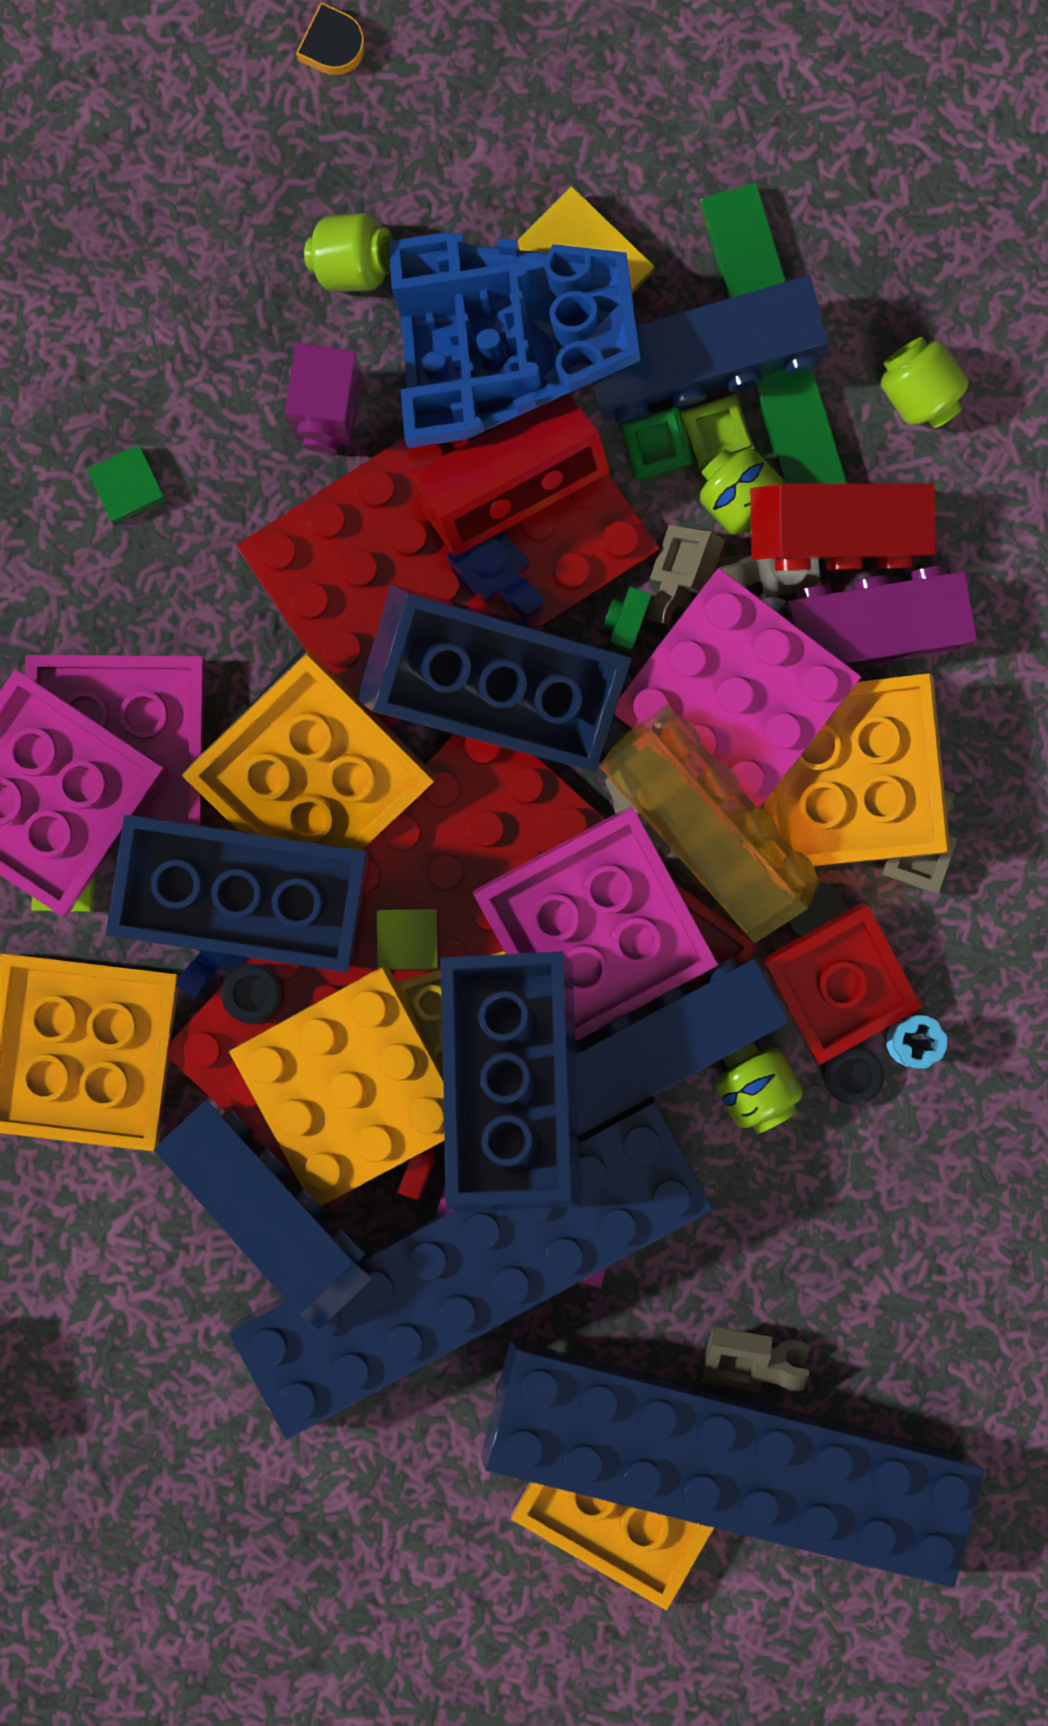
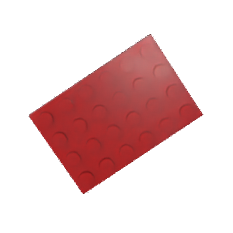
(347, 544)

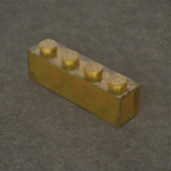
(711, 823)

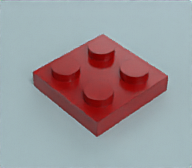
(841, 983)

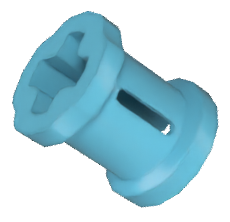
(929, 1029)

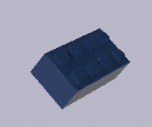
(492, 678)
(237, 893)
(509, 1082)

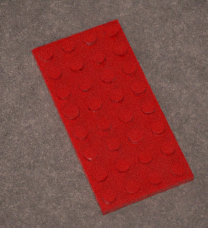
(466, 829)

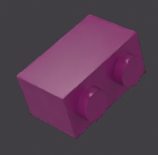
(323, 397)

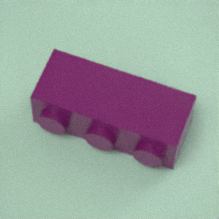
(888, 620)

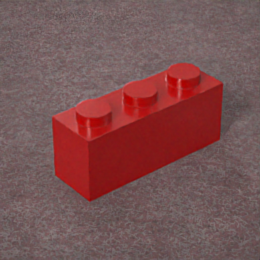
(510, 473)
(842, 524)

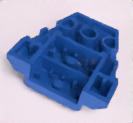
(503, 329)

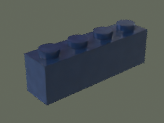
(716, 348)
(674, 1041)
(263, 1214)

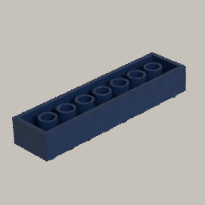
(472, 1273)
(731, 1463)

